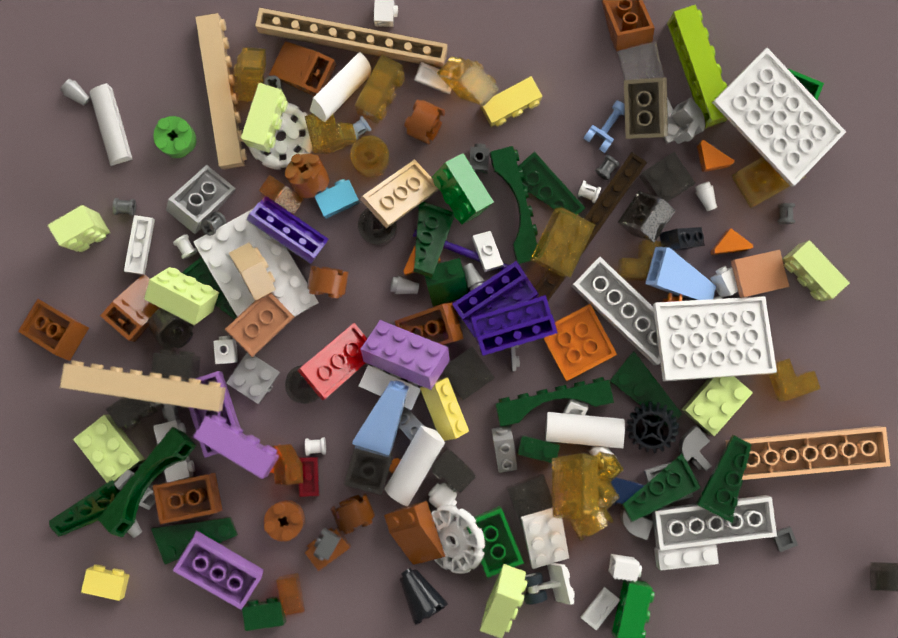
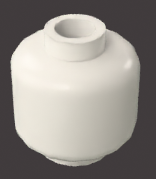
(441, 495)

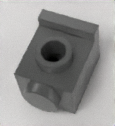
(479, 166)
(326, 544)

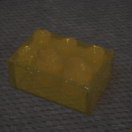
(468, 80)
(380, 89)
(759, 182)
(563, 242)
(575, 486)

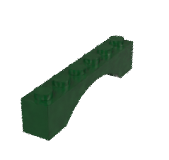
(505, 165)
(514, 410)
(122, 510)

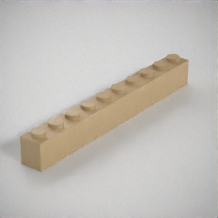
(351, 37)

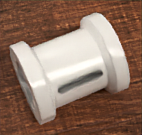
(589, 192)
(185, 246)
(315, 446)

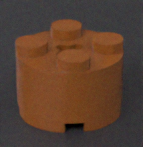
(424, 122)
(306, 175)
(327, 281)
(273, 522)

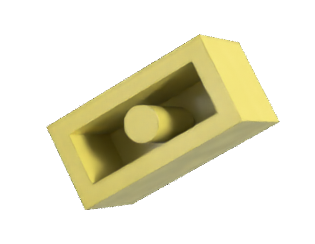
(105, 582)

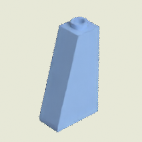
(677, 276)
(382, 424)

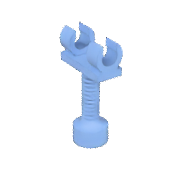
(619, 109)

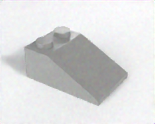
(199, 198)

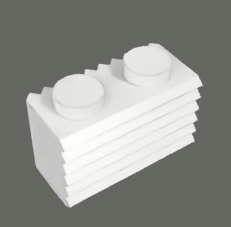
(624, 567)

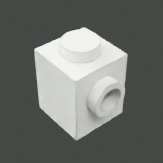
(385, 12)
(725, 281)
(225, 350)

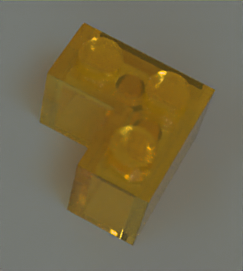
(249, 72)
(328, 135)
(638, 268)
(789, 385)
(607, 470)

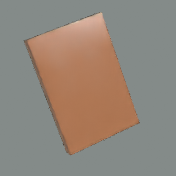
(759, 273)
(259, 323)

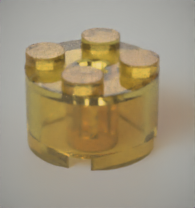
(363, 148)
(591, 525)

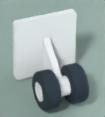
(559, 582)

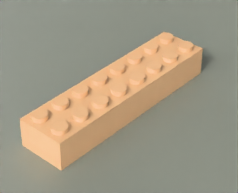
(817, 452)

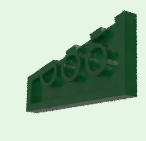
(547, 186)
(431, 236)
(203, 275)
(641, 386)
(723, 486)
(665, 488)
(84, 511)
(175, 538)

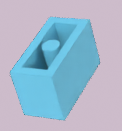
(337, 198)

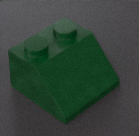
(447, 282)

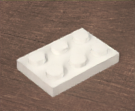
(544, 538)

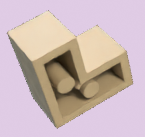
(253, 270)

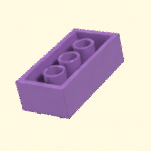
(405, 354)
(228, 411)
(237, 446)
(218, 570)

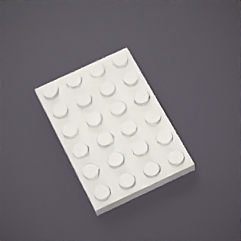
(779, 117)
(289, 281)
(714, 338)

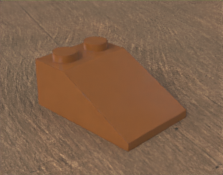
(628, 23)
(436, 324)
(53, 330)
(187, 498)
(415, 532)

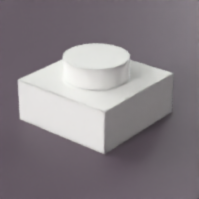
(575, 407)

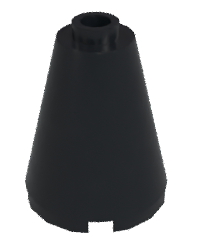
(420, 596)

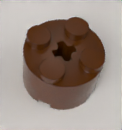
(353, 513)

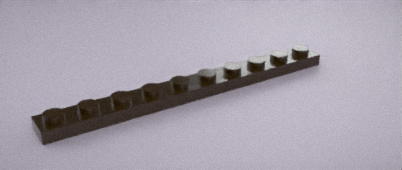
(599, 214)

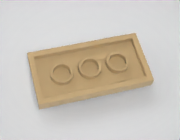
(399, 193)

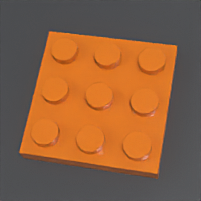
(579, 343)

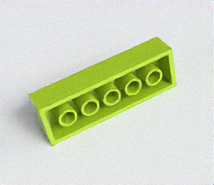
(698, 61)

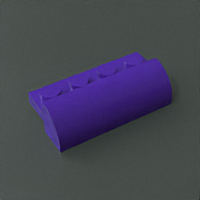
(287, 229)
(499, 291)
(513, 325)

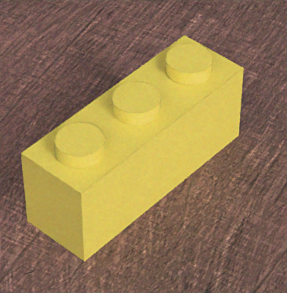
(512, 102)
(445, 410)

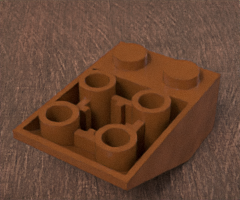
(303, 68)
(130, 310)

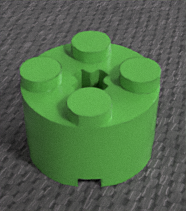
(167, 129)

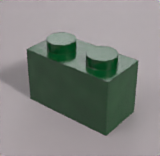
(537, 449)
(263, 614)

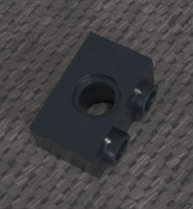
(682, 238)

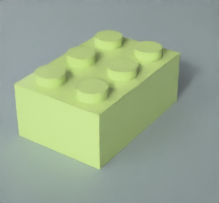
(264, 118)
(79, 229)
(815, 271)
(181, 295)
(716, 403)
(108, 448)
(503, 601)

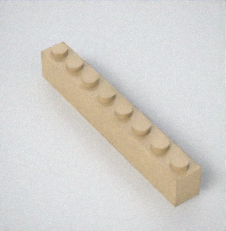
(220, 91)
(143, 387)

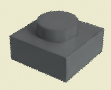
(785, 539)

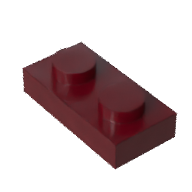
(310, 483)

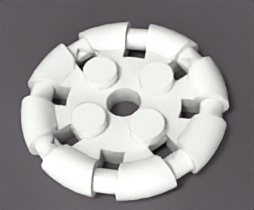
(291, 141)
(463, 539)

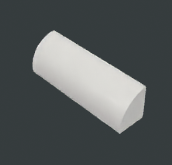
(341, 87)
(110, 124)
(585, 430)
(414, 465)

